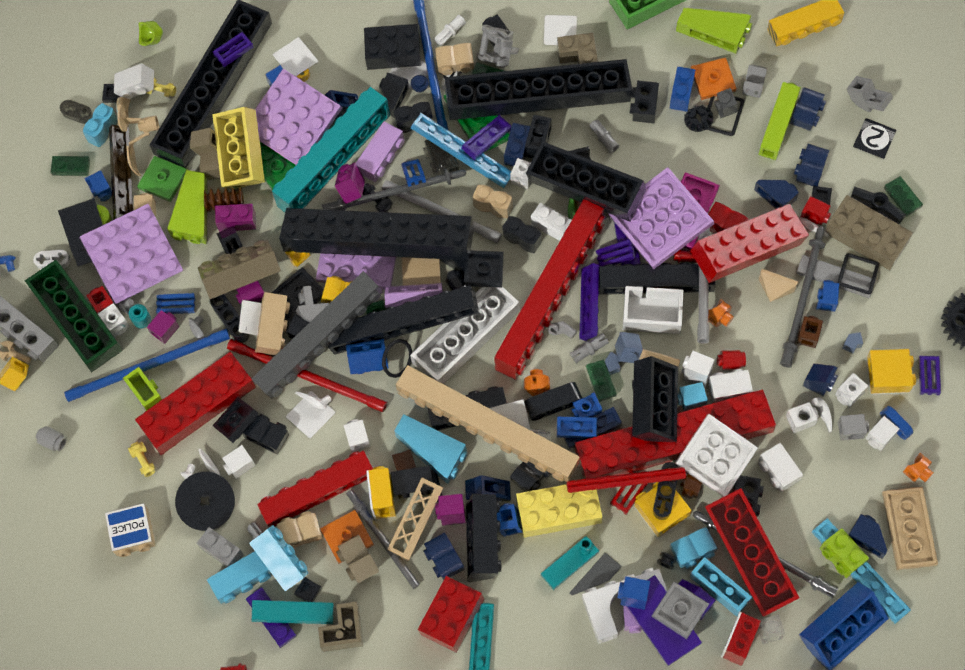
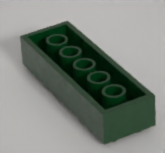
(73, 315)

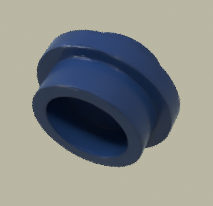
(419, 83)

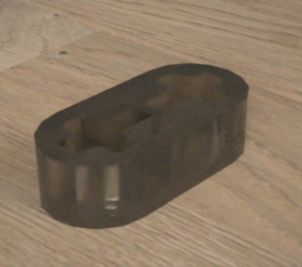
(77, 109)

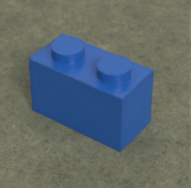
(682, 89)
(366, 356)
(633, 592)

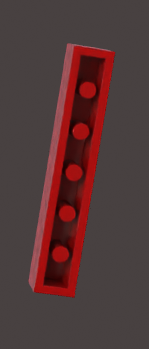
(316, 489)

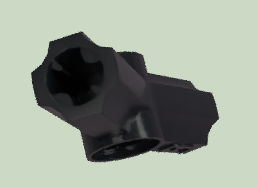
(886, 209)

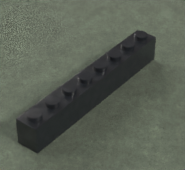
(409, 318)

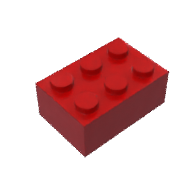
(451, 614)

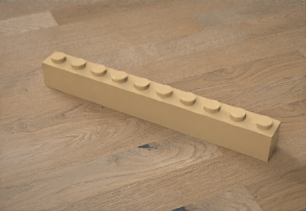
(488, 424)

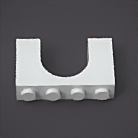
(598, 603)

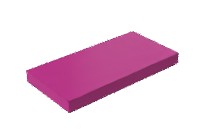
(704, 193)

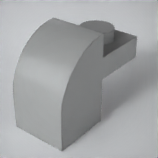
(754, 80)
(866, 96)
(308, 310)

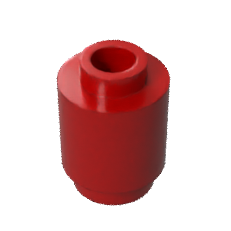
(731, 359)

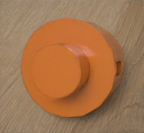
(720, 314)
(536, 381)
(919, 469)

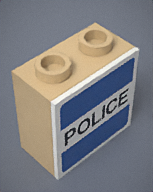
(130, 530)

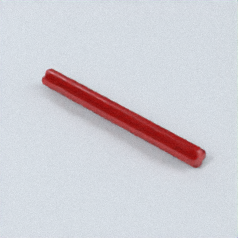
(626, 479)

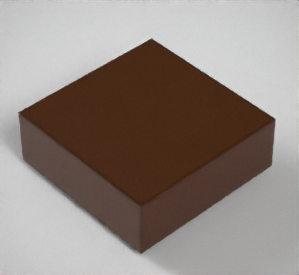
(404, 460)

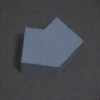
(852, 342)
(612, 363)

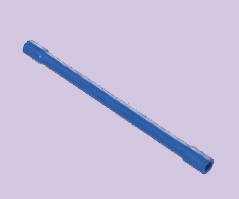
(419, 7)
(213, 339)

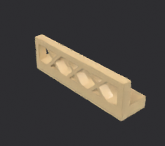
(421, 523)

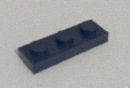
(606, 422)

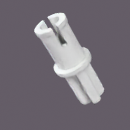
(450, 30)

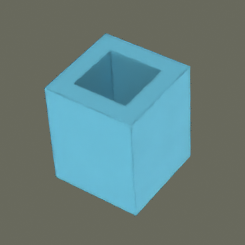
(692, 396)

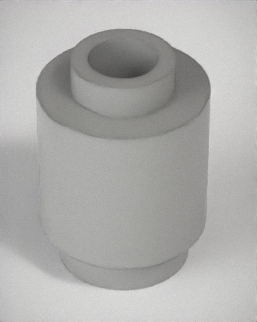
(51, 438)

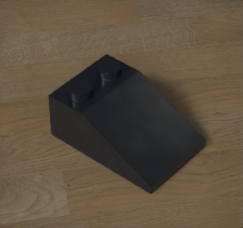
(78, 221)

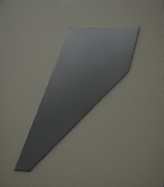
(600, 573)

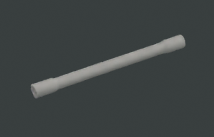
(485, 231)
(703, 326)

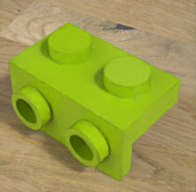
(843, 553)

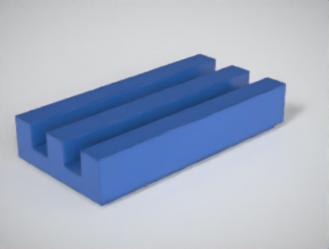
(415, 178)
(189, 300)

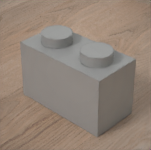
(219, 548)

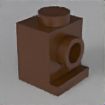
(807, 338)
(691, 486)

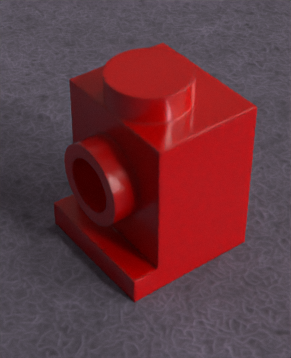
(816, 211)
(99, 295)

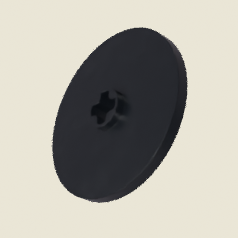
(203, 485)

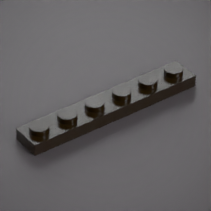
(120, 172)

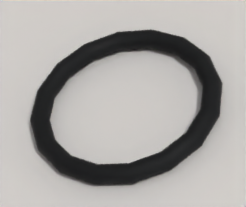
(385, 355)

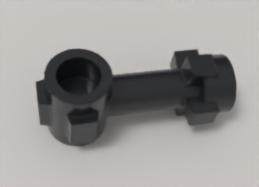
(382, 205)

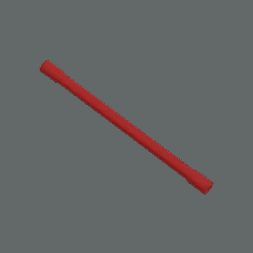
(370, 401)

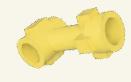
(169, 90)
(138, 450)

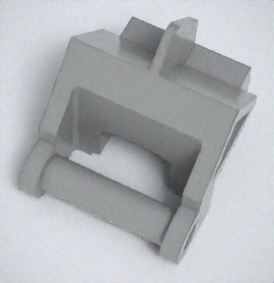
(503, 45)

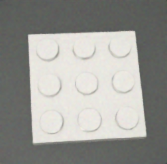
(716, 455)

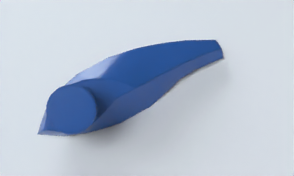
(8, 260)

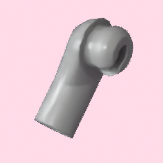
(561, 328)

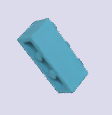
(279, 557)
(239, 578)
(720, 586)

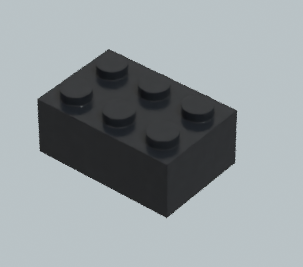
(392, 46)

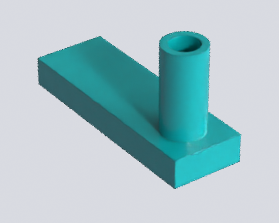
(570, 563)

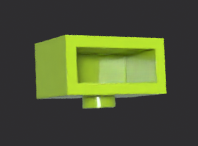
(143, 388)

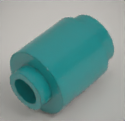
(139, 316)

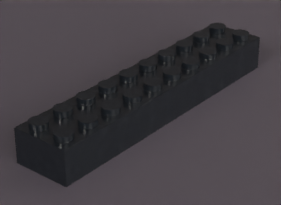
(209, 85)
(538, 89)
(377, 234)

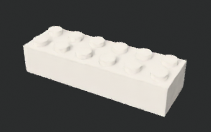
(460, 339)

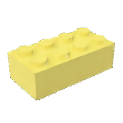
(238, 148)
(557, 510)

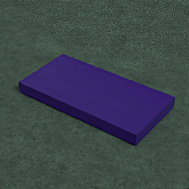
(667, 642)

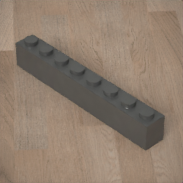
(317, 335)

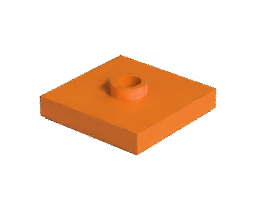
(713, 78)
(343, 530)

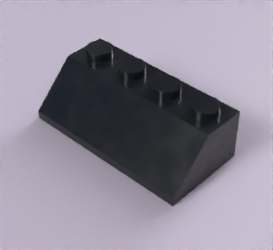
(655, 400)
(482, 537)

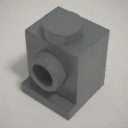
(726, 103)

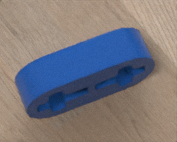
(891, 414)

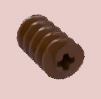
(225, 198)

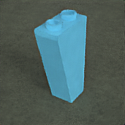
(432, 447)

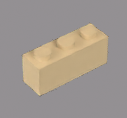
(272, 323)

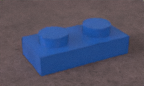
(576, 427)

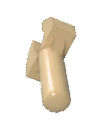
(12, 353)

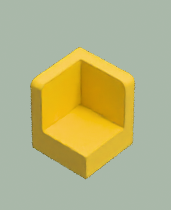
(13, 373)

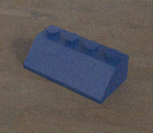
(844, 626)

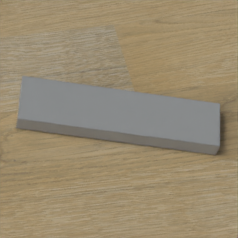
(826, 271)

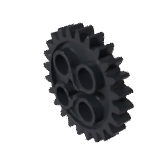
(956, 331)

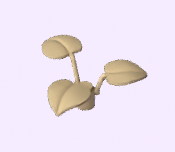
(145, 124)

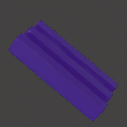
(235, 51)
(601, 257)
(929, 391)

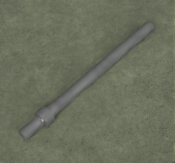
(361, 508)

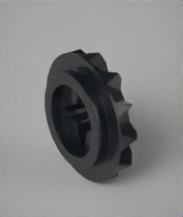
(692, 122)

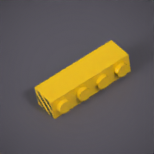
(805, 21)

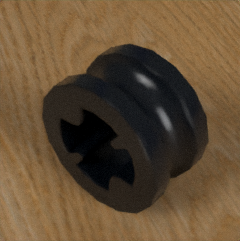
(666, 560)

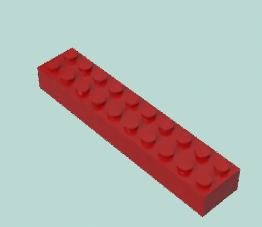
(549, 290)
(621, 453)

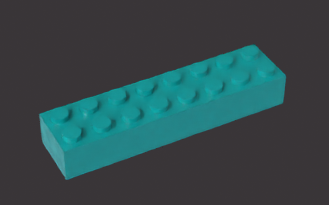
(332, 151)

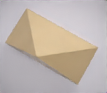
(776, 285)

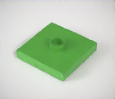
(162, 179)

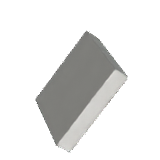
(680, 610)

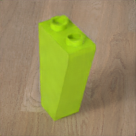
(715, 27)
(779, 120)
(189, 213)

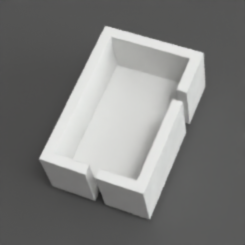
(655, 312)

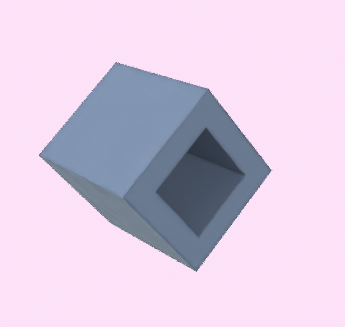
(628, 347)

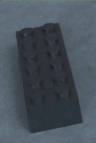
(587, 180)

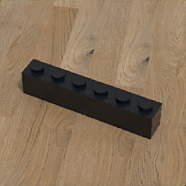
(666, 276)

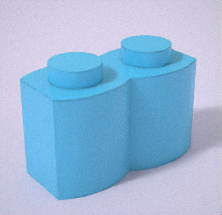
(97, 128)
(693, 548)

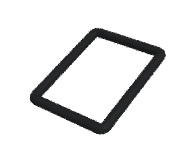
(736, 120)
(853, 287)

